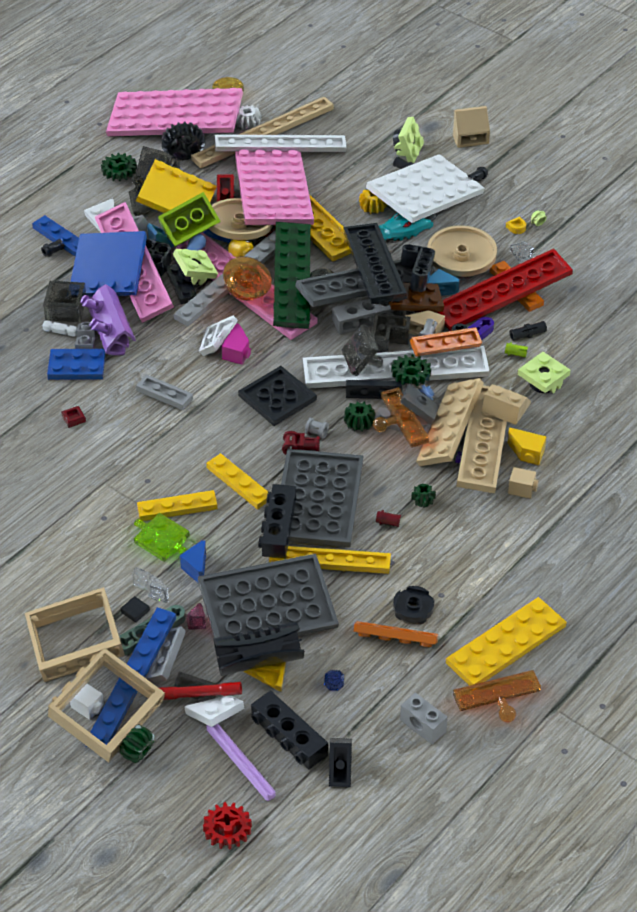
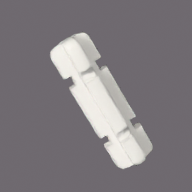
(59, 328)

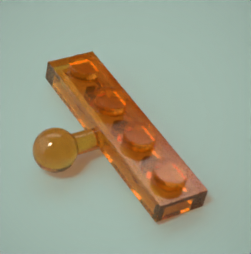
(402, 417)
(498, 691)

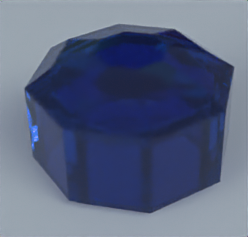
(334, 680)

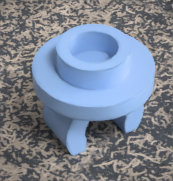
(427, 391)

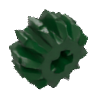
(359, 416)
(137, 744)

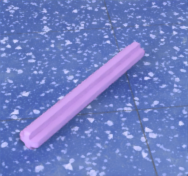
(242, 762)

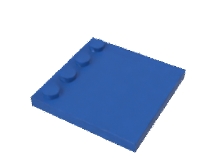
(110, 260)

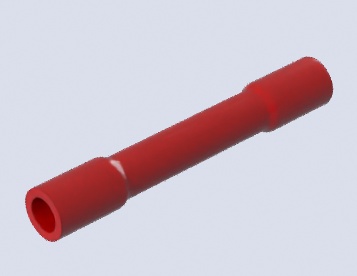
(223, 689)

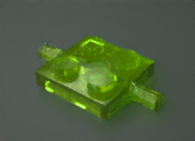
(161, 537)

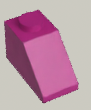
(236, 346)

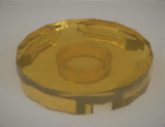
(227, 83)

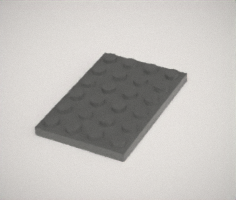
(325, 495)
(269, 597)

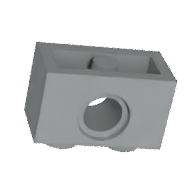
(423, 718)

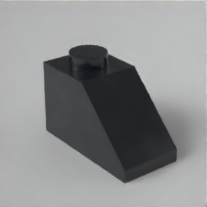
(340, 762)

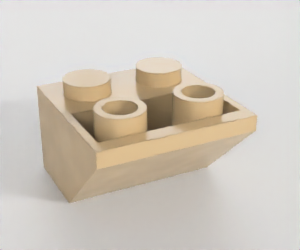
(471, 126)

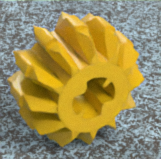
(371, 203)

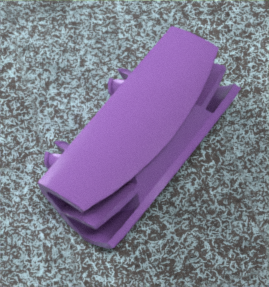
(109, 320)

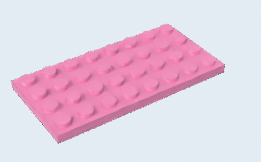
(157, 110)
(273, 187)

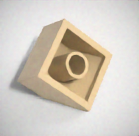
(505, 404)

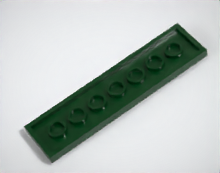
(291, 264)

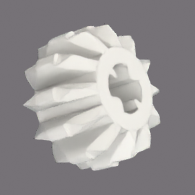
(248, 117)

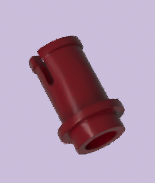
(388, 518)

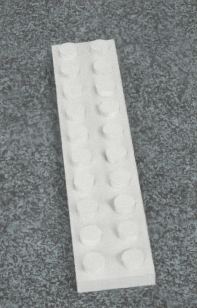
(334, 371)

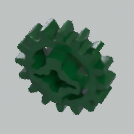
(119, 167)
(411, 370)

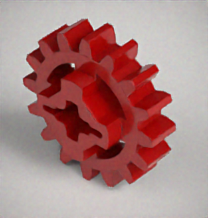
(227, 825)

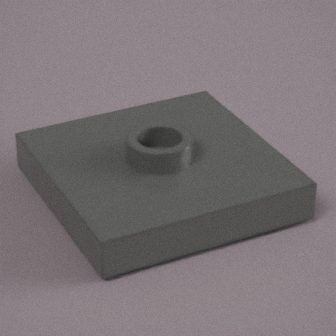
(419, 404)

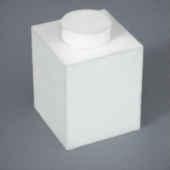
(88, 702)

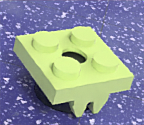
(408, 140)
(194, 266)
(544, 373)

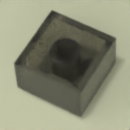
(64, 301)

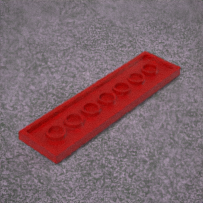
(505, 288)

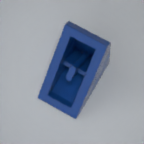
(194, 560)

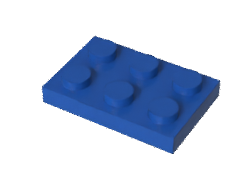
(76, 364)

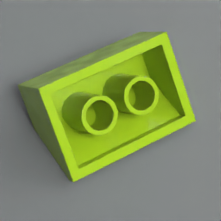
(188, 219)

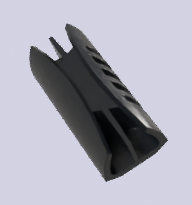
(258, 648)

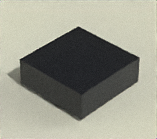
(135, 609)

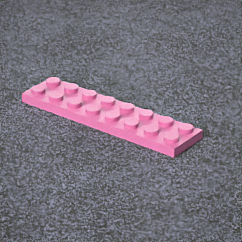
(151, 293)

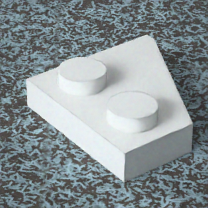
(98, 209)
(214, 710)

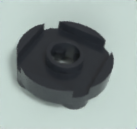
(413, 614)

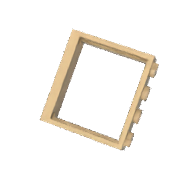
(64, 609)
(83, 676)

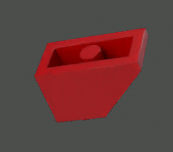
(225, 186)

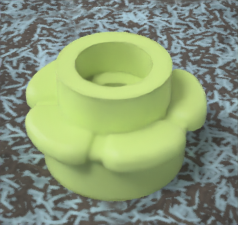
(538, 218)

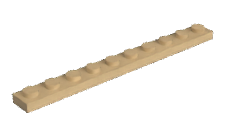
(272, 127)

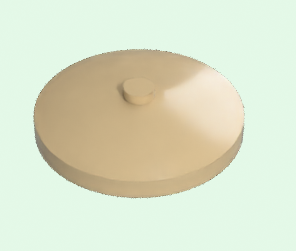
(232, 222)
(463, 250)

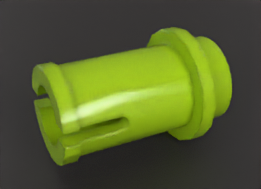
(517, 350)

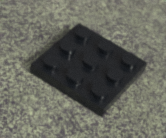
(277, 395)

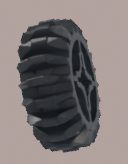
(183, 140)

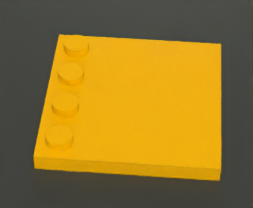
(169, 187)

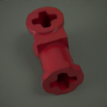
(300, 442)

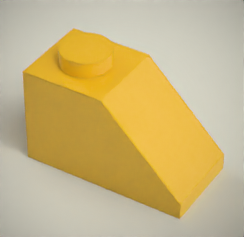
(527, 445)

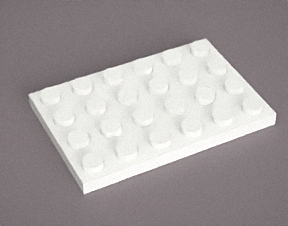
(425, 188)

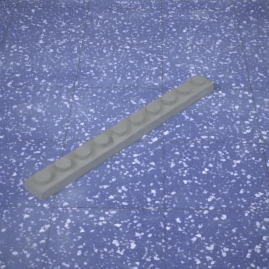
(218, 289)

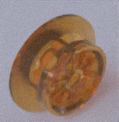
(247, 278)

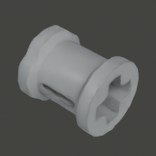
(323, 428)

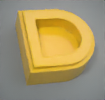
(516, 225)

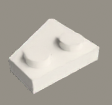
(216, 334)

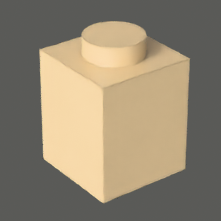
(522, 483)

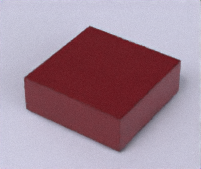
(73, 416)

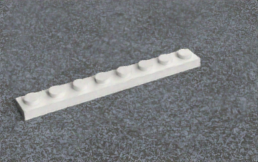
(301, 143)

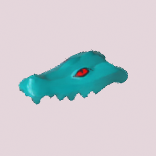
(400, 227)

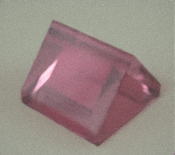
(196, 618)

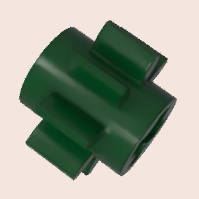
(423, 495)

